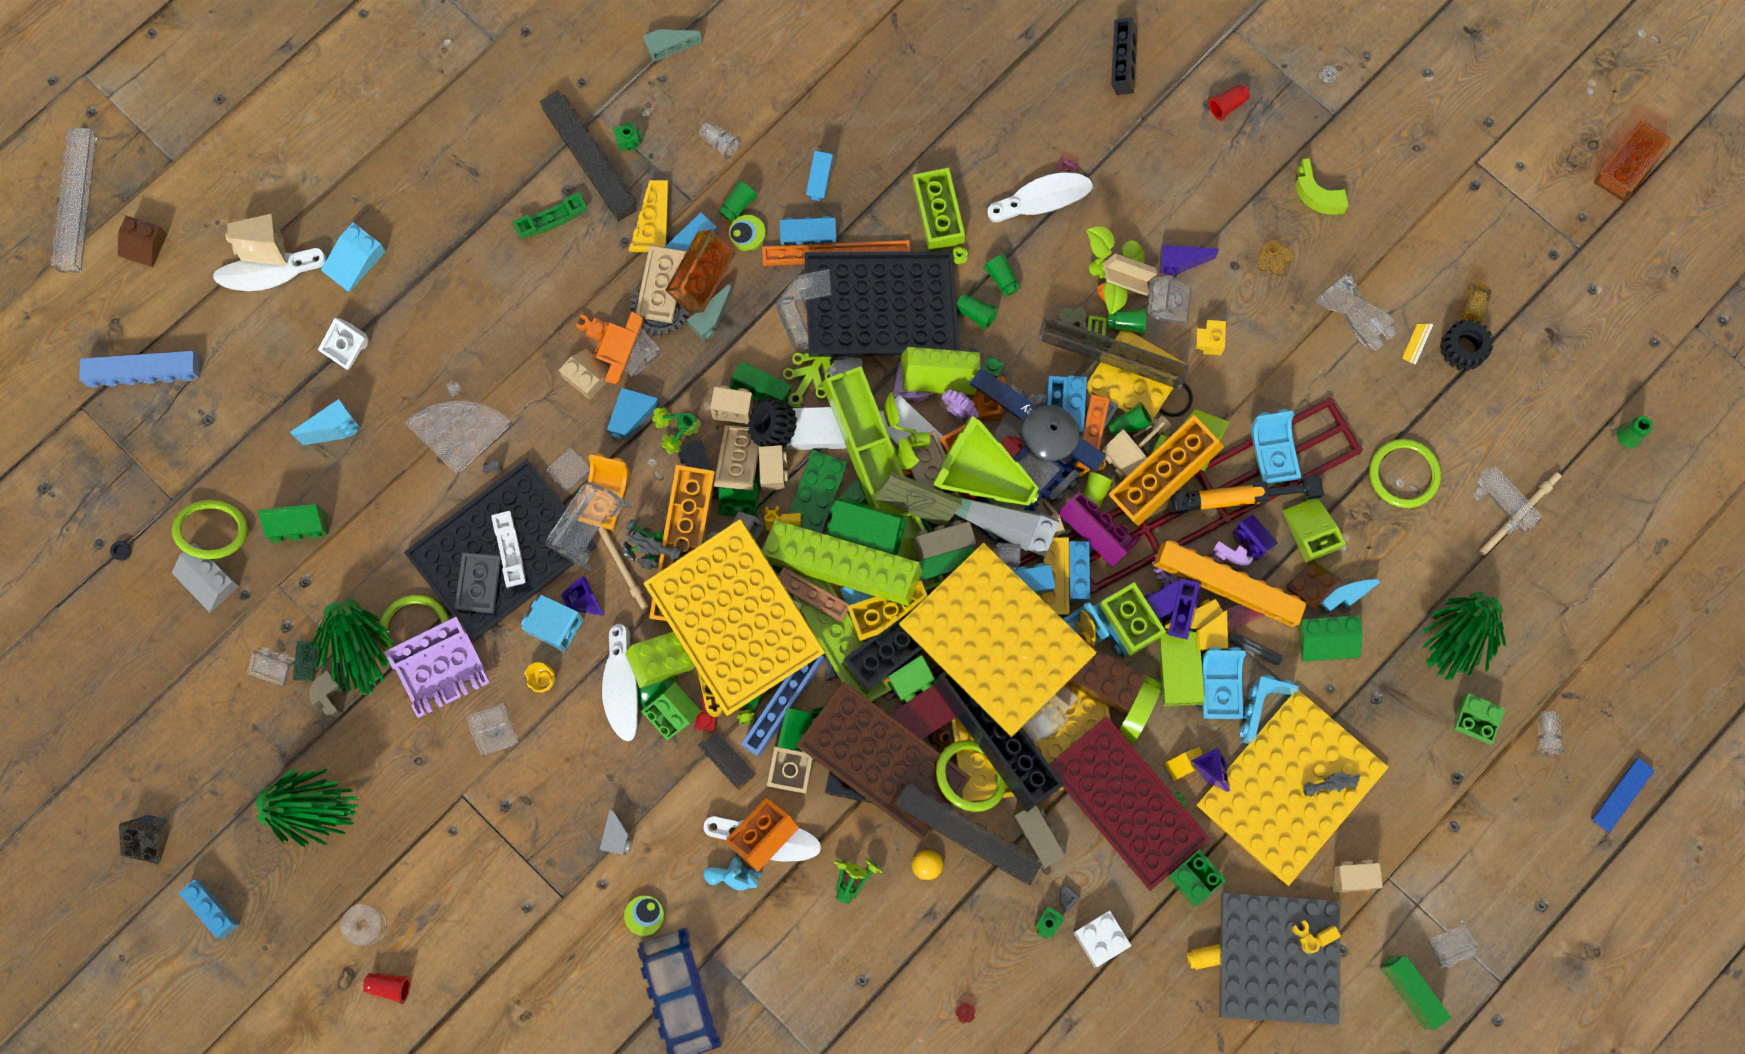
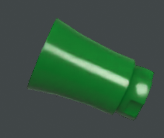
(737, 201)
(1002, 275)
(977, 311)
(1128, 320)
(1132, 420)
(1633, 432)

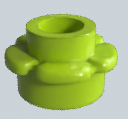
(963, 258)
(746, 717)

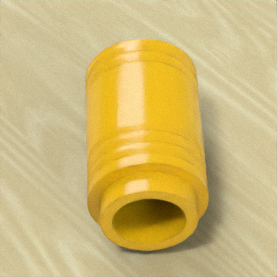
(1204, 957)

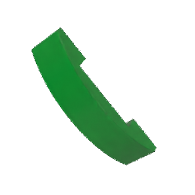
(550, 218)

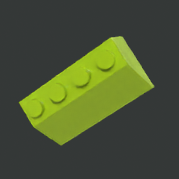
(939, 370)

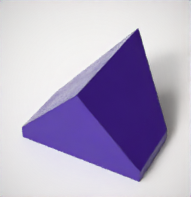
(582, 598)
(1213, 769)

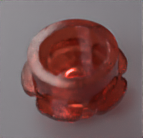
(960, 1013)

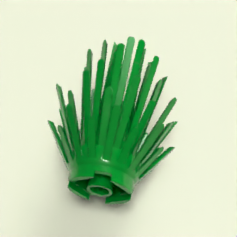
(346, 627)
(1465, 634)
(286, 808)

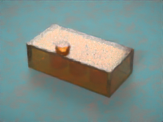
(1633, 161)
(700, 271)

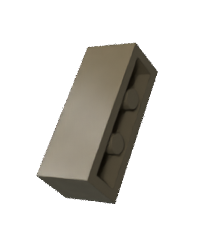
(943, 540)
(1040, 836)

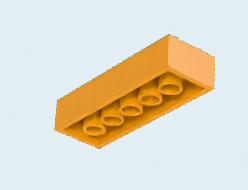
(1166, 470)

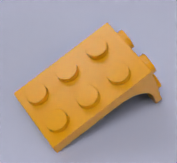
(611, 475)

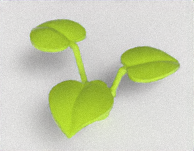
(1101, 242)
(904, 454)

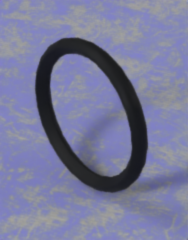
(1184, 410)

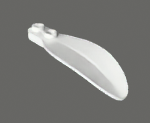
(1042, 196)
(258, 276)
(620, 686)
(797, 848)

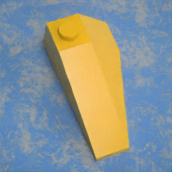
(877, 614)

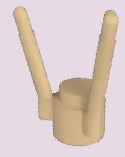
(1159, 427)

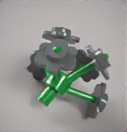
(647, 561)

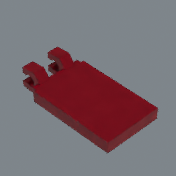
(924, 713)

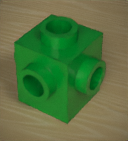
(627, 137)

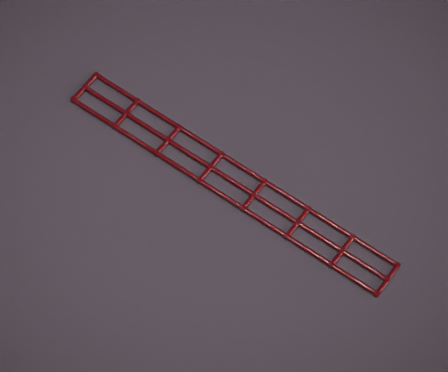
(1225, 517)

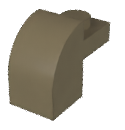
(321, 693)

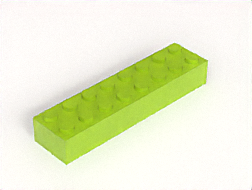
(842, 562)

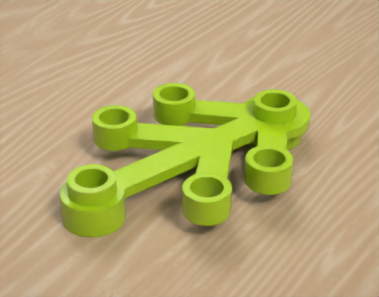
(811, 373)

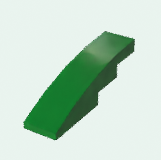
(944, 562)

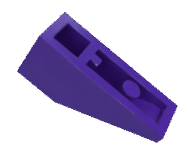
(1182, 258)
(1184, 608)

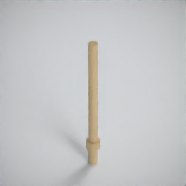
(1544, 489)
(635, 591)

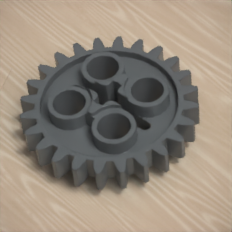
(658, 326)

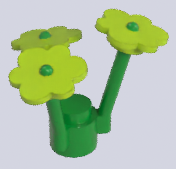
(686, 423)
(846, 891)

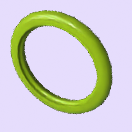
(1393, 500)
(209, 554)
(407, 600)
(948, 792)

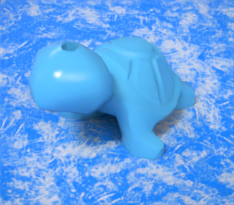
(735, 875)

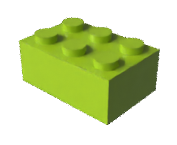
(1132, 619)
(658, 659)

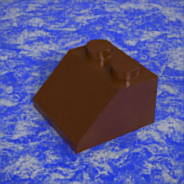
(140, 241)

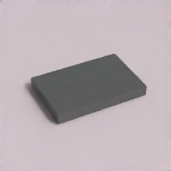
(478, 583)

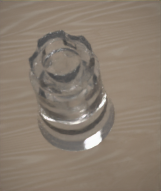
(720, 139)
(1549, 734)

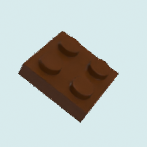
(1314, 584)

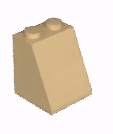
(257, 240)

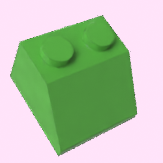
(911, 679)

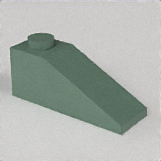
(668, 42)
(707, 322)

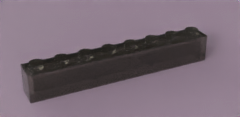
(588, 156)
(1113, 352)
(965, 833)

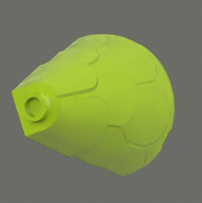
(984, 468)

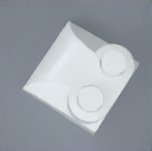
(343, 343)

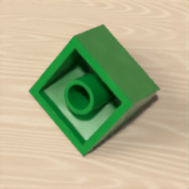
(794, 727)

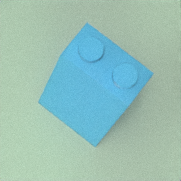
(552, 623)

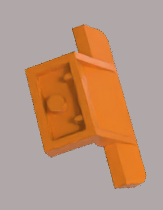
(616, 346)

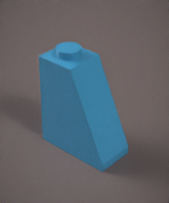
(820, 175)
(630, 413)

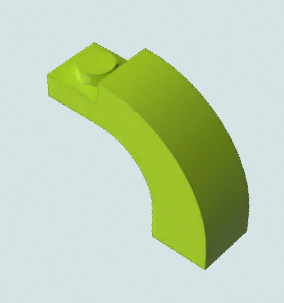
(1316, 197)
(1140, 711)

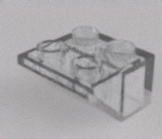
(642, 354)

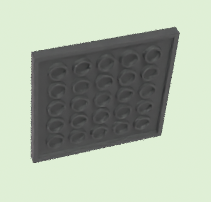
(1264, 962)

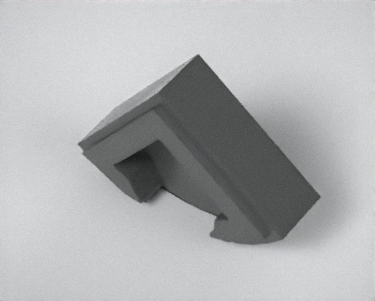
(494, 466)
(1068, 898)

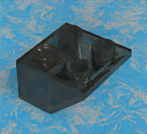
(144, 838)

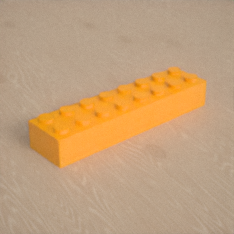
(686, 516)

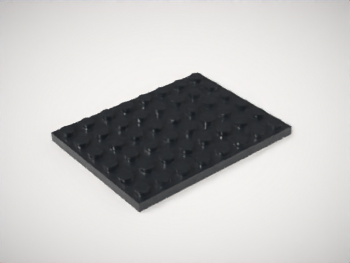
(882, 303)
(471, 530)

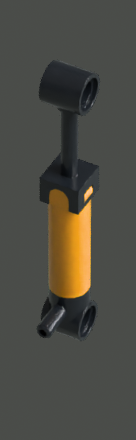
(1242, 495)

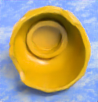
(540, 677)
(927, 864)

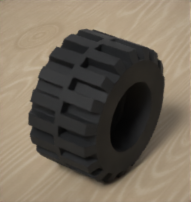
(1473, 332)
(772, 423)

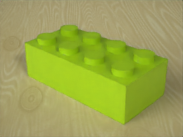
(938, 209)

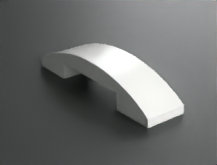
(509, 549)

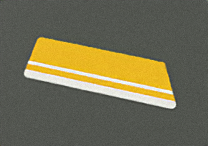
(1417, 342)

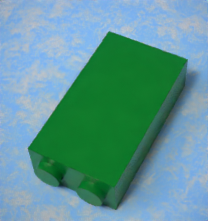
(866, 526)
(1415, 992)

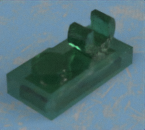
(304, 661)

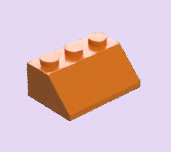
(762, 834)

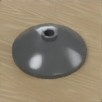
(1045, 442)

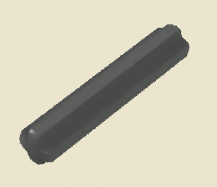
(1255, 647)

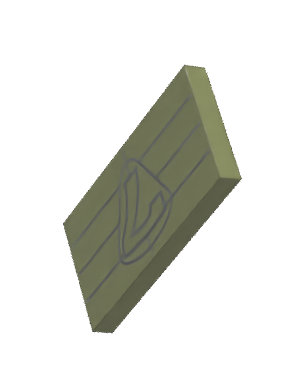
(917, 499)

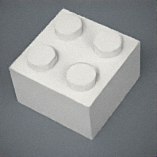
(1102, 939)

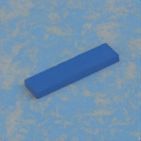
(1623, 795)

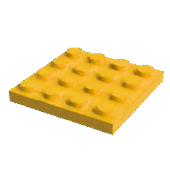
(1128, 388)

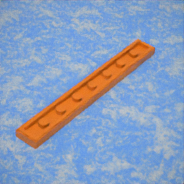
(795, 253)

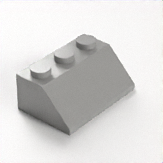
(204, 579)

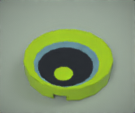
(747, 232)
(644, 915)

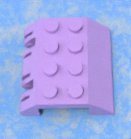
(437, 665)

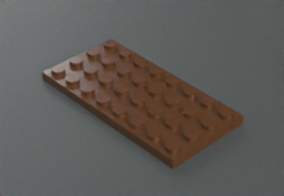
(876, 755)

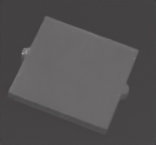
(568, 469)

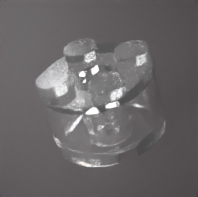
(352, 928)

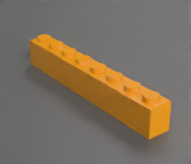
(1229, 583)

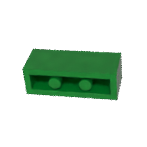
(759, 383)

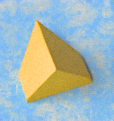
(1214, 634)

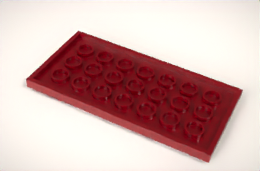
(1128, 803)

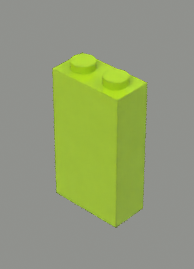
(1180, 670)

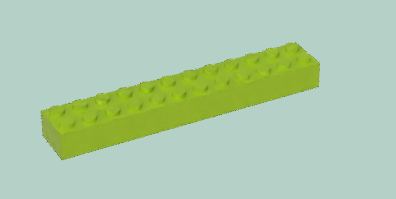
(870, 448)

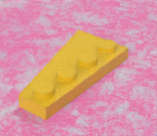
(652, 219)
(1059, 560)

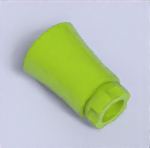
(1097, 488)

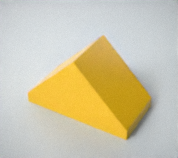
(1182, 764)

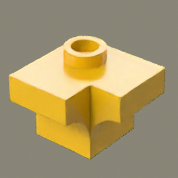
(1211, 338)

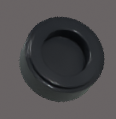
(120, 550)

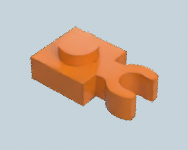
(593, 328)

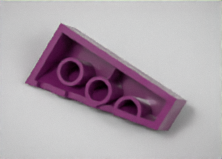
(1098, 528)

